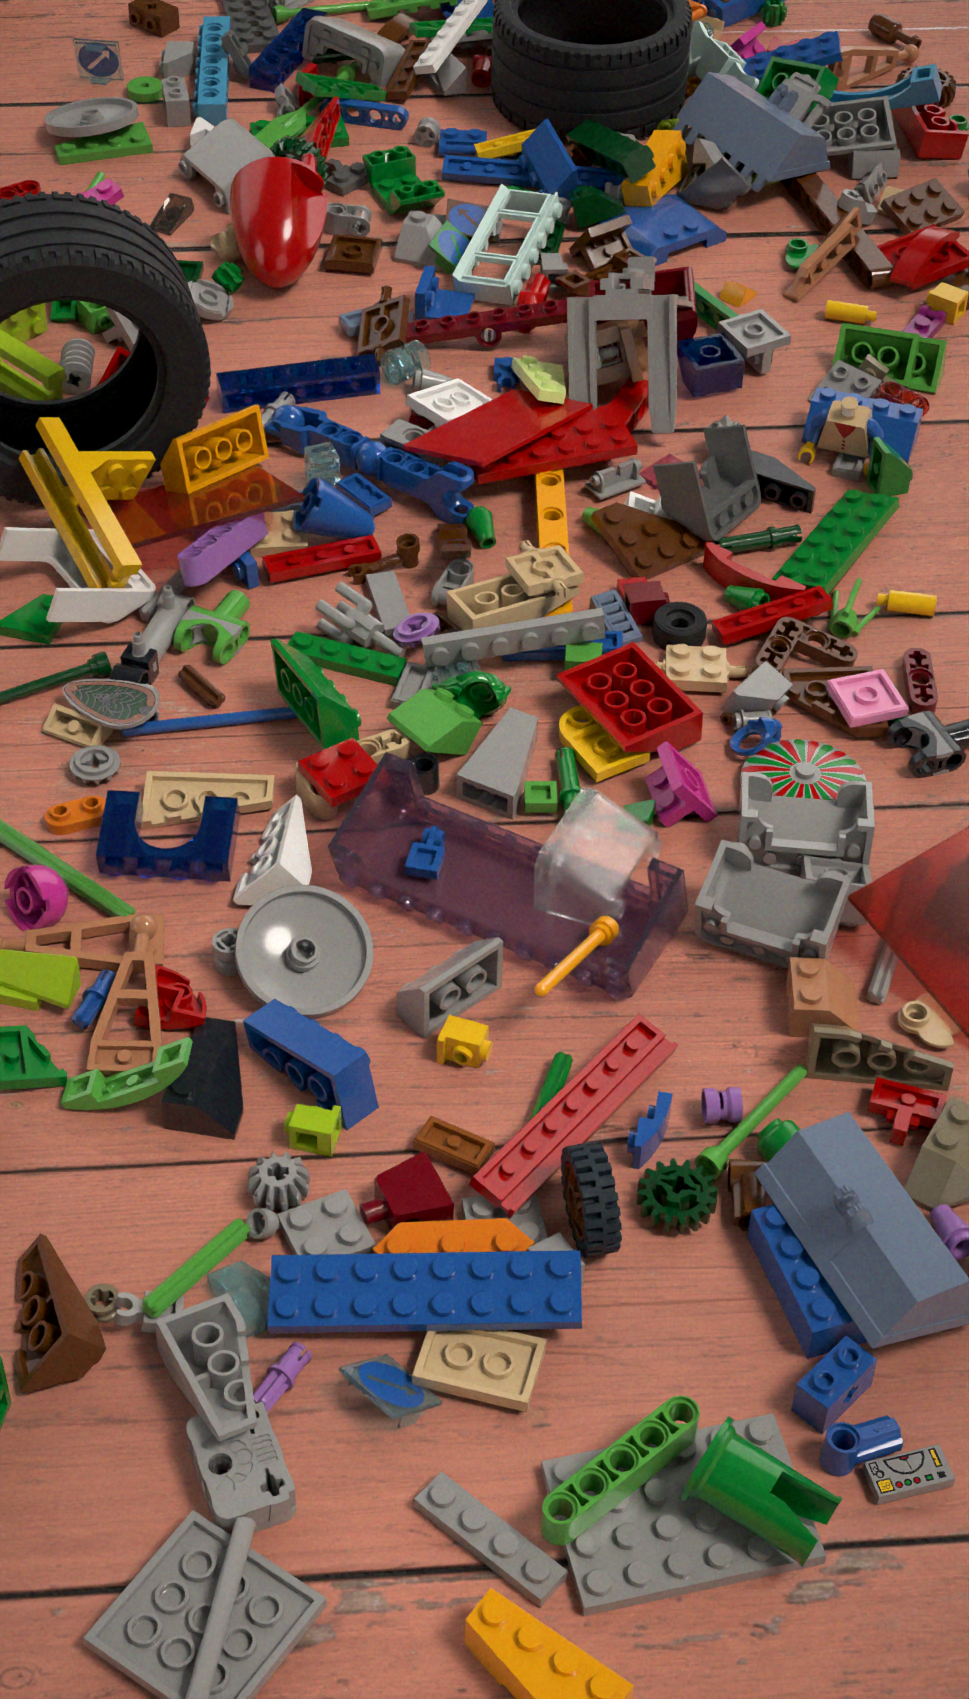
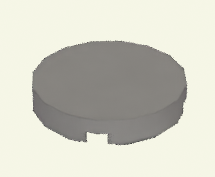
(211, 299)

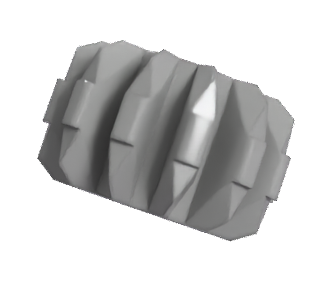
(278, 1182)

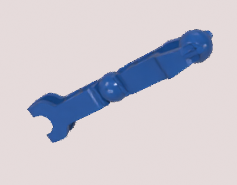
(398, 469)

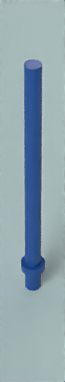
(210, 721)

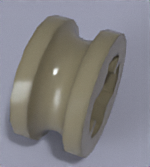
(106, 1293)

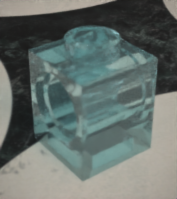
(322, 462)

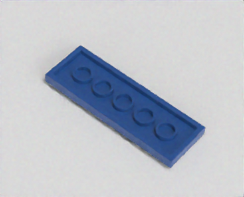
(818, 50)

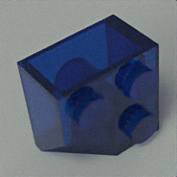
(710, 364)

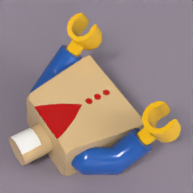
(843, 429)

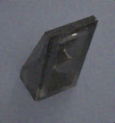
(172, 214)

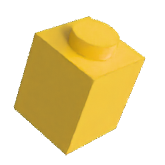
(948, 299)

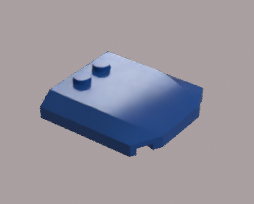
(668, 227)

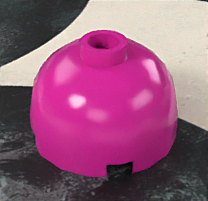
(36, 896)

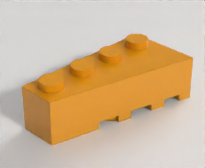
(670, 168)
(533, 1657)

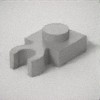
(135, 1313)

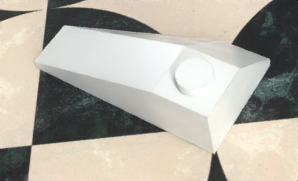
(282, 857)

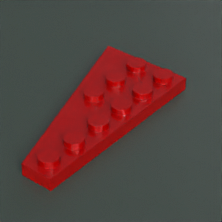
(584, 440)

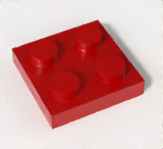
(338, 771)

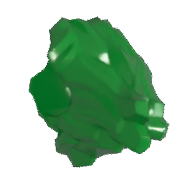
(478, 691)

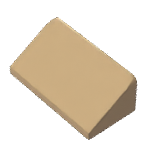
(74, 727)

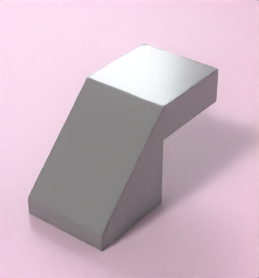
(705, 153)

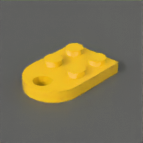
(594, 747)

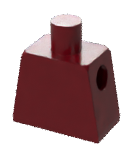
(408, 1194)

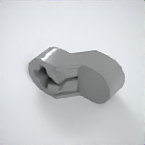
(851, 199)

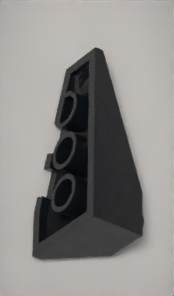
(209, 1090)

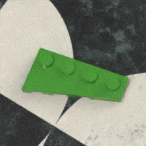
(120, 143)

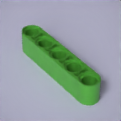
(615, 1485)

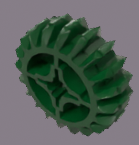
(295, 148)

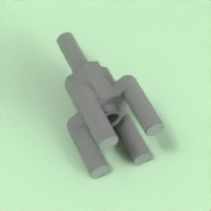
(355, 622)

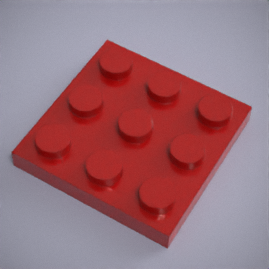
(939, 266)

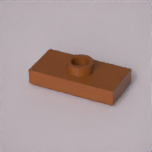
(454, 1145)

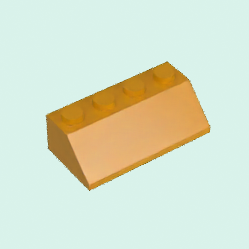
(215, 451)

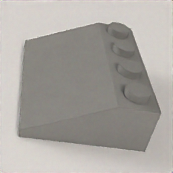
(856, 126)

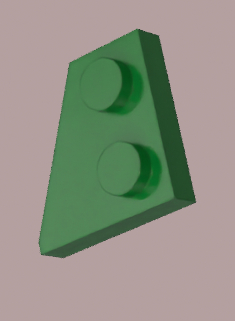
(30, 622)
(26, 1062)

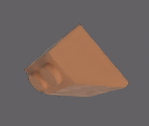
(819, 995)

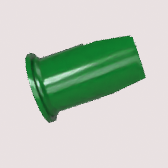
(760, 1493)

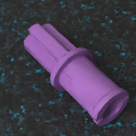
(282, 1375)

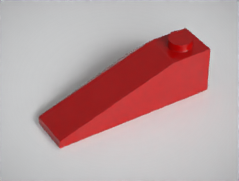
(324, 127)

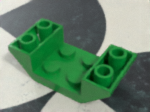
(395, 181)

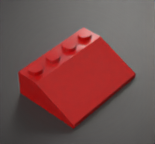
(634, 700)

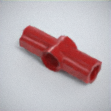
(534, 293)

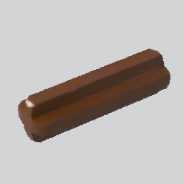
(201, 686)

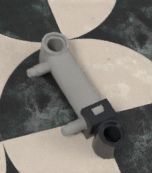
(142, 657)

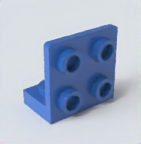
(435, 302)

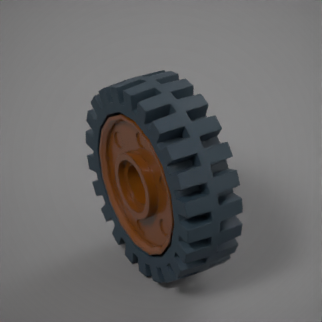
(591, 1199)

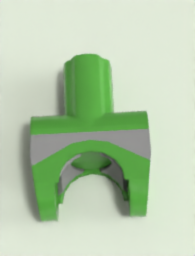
(216, 627)

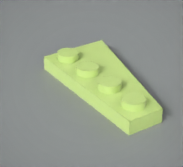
(541, 378)

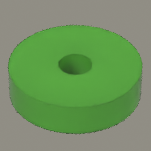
(144, 89)

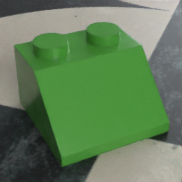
(437, 722)

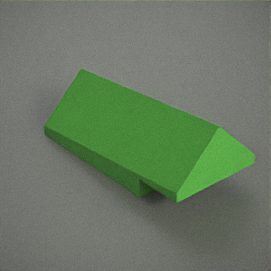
(912, 359)

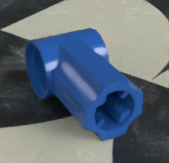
(853, 1444)

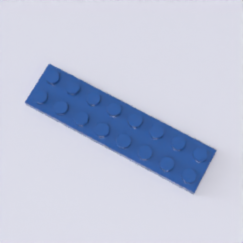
(425, 1292)

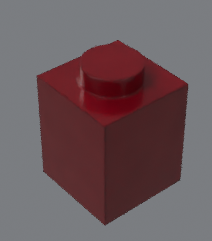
(644, 599)

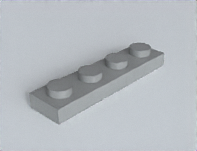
(490, 1539)

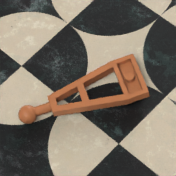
(872, 69)
(86, 929)
(122, 1055)

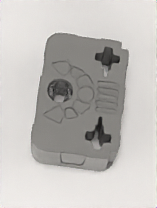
(240, 1472)

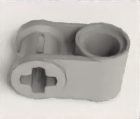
(345, 219)
(457, 574)

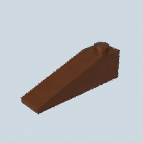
(56, 1324)

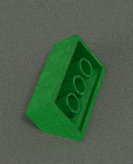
(313, 697)

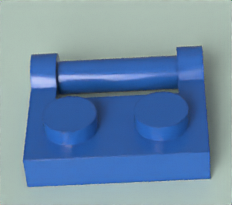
(460, 141)

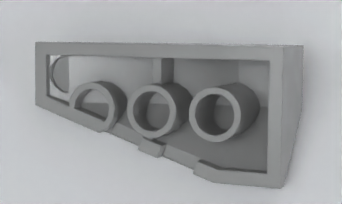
(210, 1363)

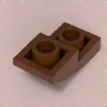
(397, 28)

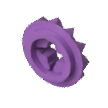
(414, 627)

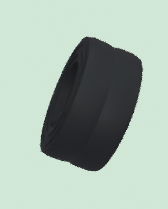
(676, 615)

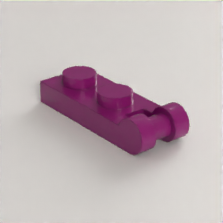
(926, 322)

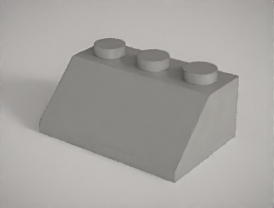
(451, 986)

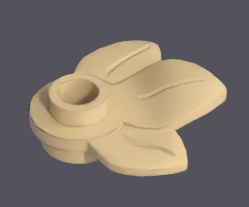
(928, 1022)

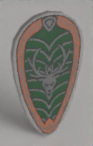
(112, 702)

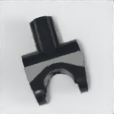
(938, 744)

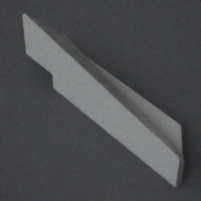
(449, 77)

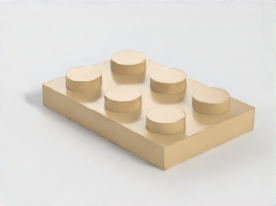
(481, 1365)

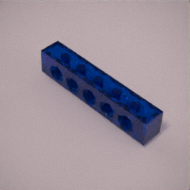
(282, 54)
(305, 381)

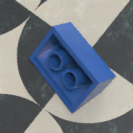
(548, 162)

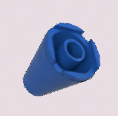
(331, 513)

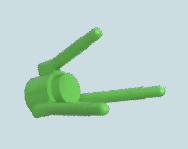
(844, 622)

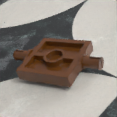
(383, 325)

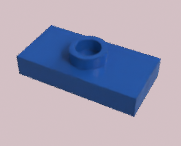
(364, 493)

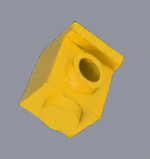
(464, 1042)

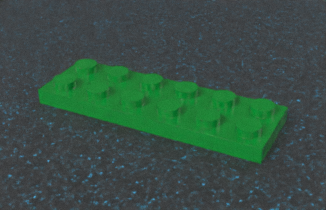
(839, 539)

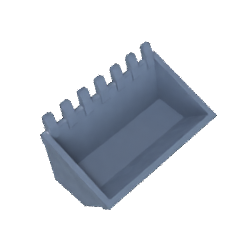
(753, 129)
(866, 1234)

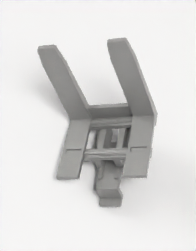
(628, 304)

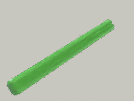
(72, 878)

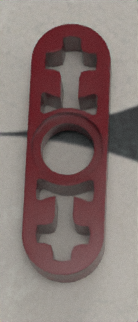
(924, 673)

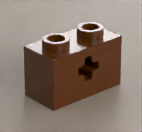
(154, 16)

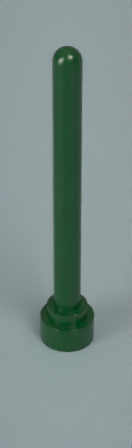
(96, 666)

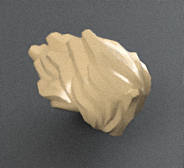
(225, 245)

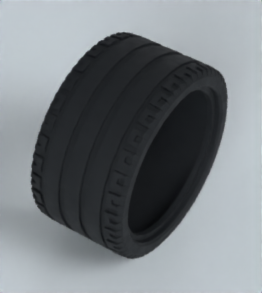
(590, 61)

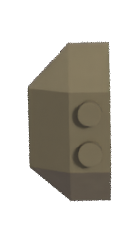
(943, 1161)

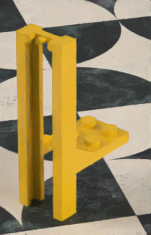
(91, 481)

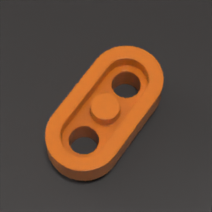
(75, 815)

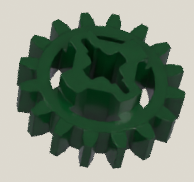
(677, 1196)

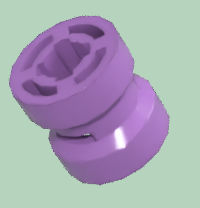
(721, 1105)

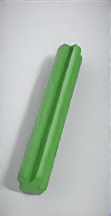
(195, 1268)

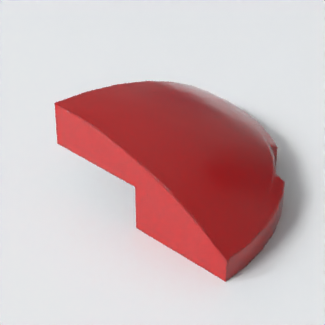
(177, 1003)

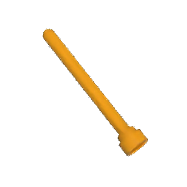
(601, 932)

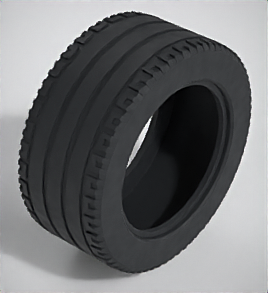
(103, 256)

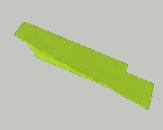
(38, 977)

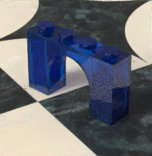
(204, 857)

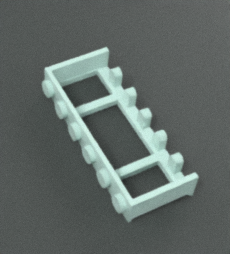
(513, 205)

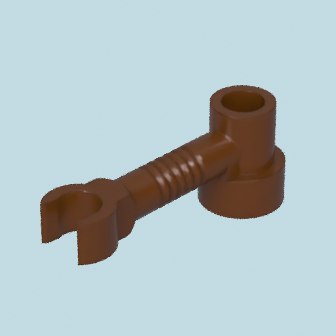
(406, 553)

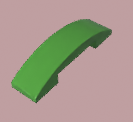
(96, 1092)

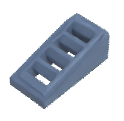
(613, 604)

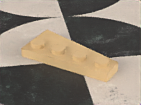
(180, 796)

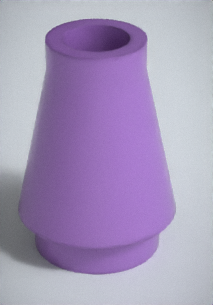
(951, 1230)

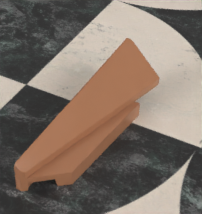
(827, 255)

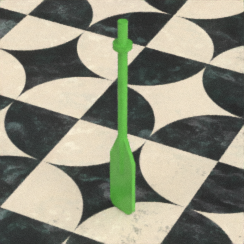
(295, 121)

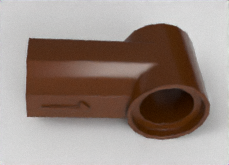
(745, 1189)

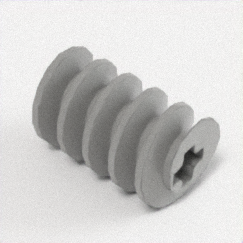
(78, 361)

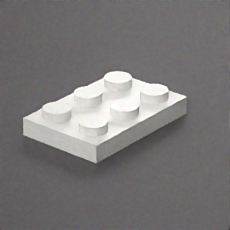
(446, 401)

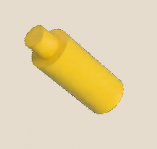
(849, 312)
(908, 602)

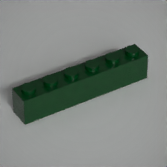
(612, 151)

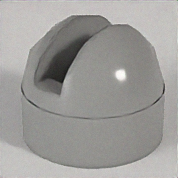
(262, 1228)

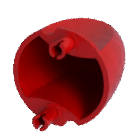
(278, 217)

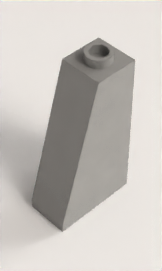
(500, 765)

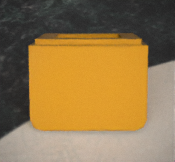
(736, 293)

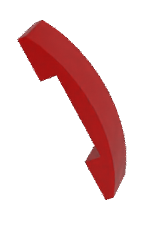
(921, 249)
(726, 572)

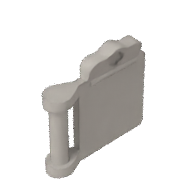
(807, 92)

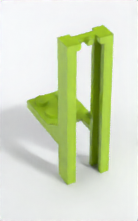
(13, 334)

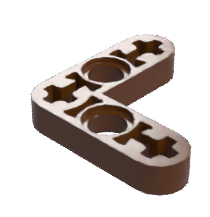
(799, 640)

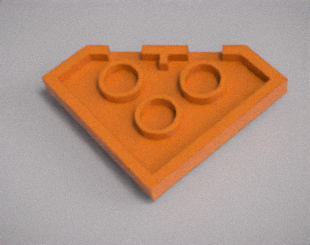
(454, 1236)

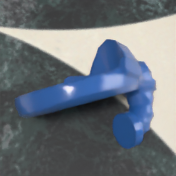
(767, 728)

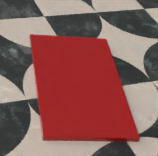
(496, 428)

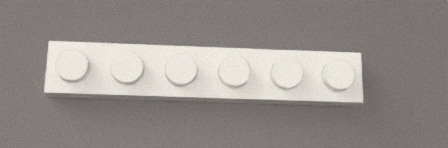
(448, 36)

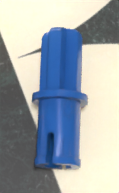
(93, 999)

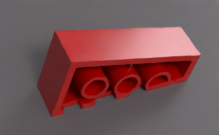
(931, 132)

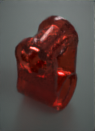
(898, 394)

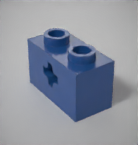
(833, 1384)

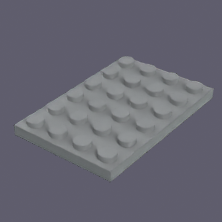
(669, 1547)

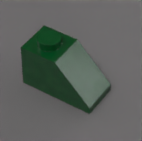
(593, 205)

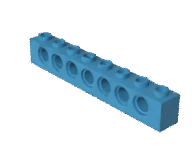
(212, 71)

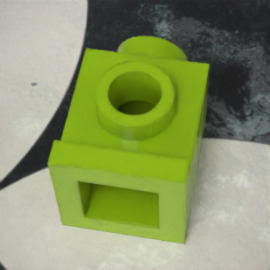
(313, 1129)

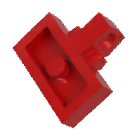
(905, 1107)

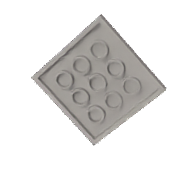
(163, 1613)

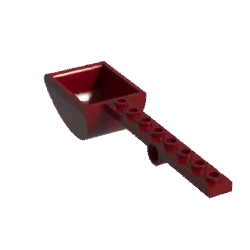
(551, 312)

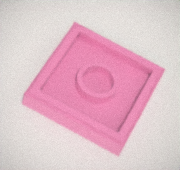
(867, 698)

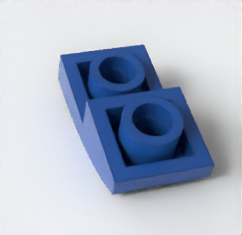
(650, 1130)

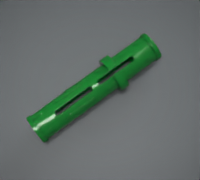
(568, 776)

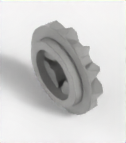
(105, 757)

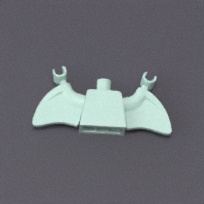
(715, 57)

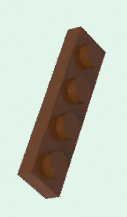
(404, 75)

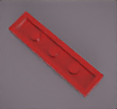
(321, 558)
(765, 616)

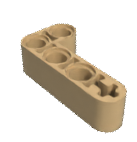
(389, 741)

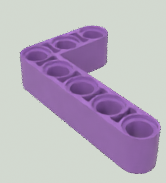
(219, 547)

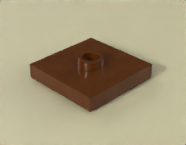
(353, 253)

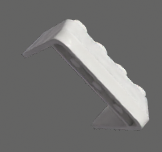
(79, 601)

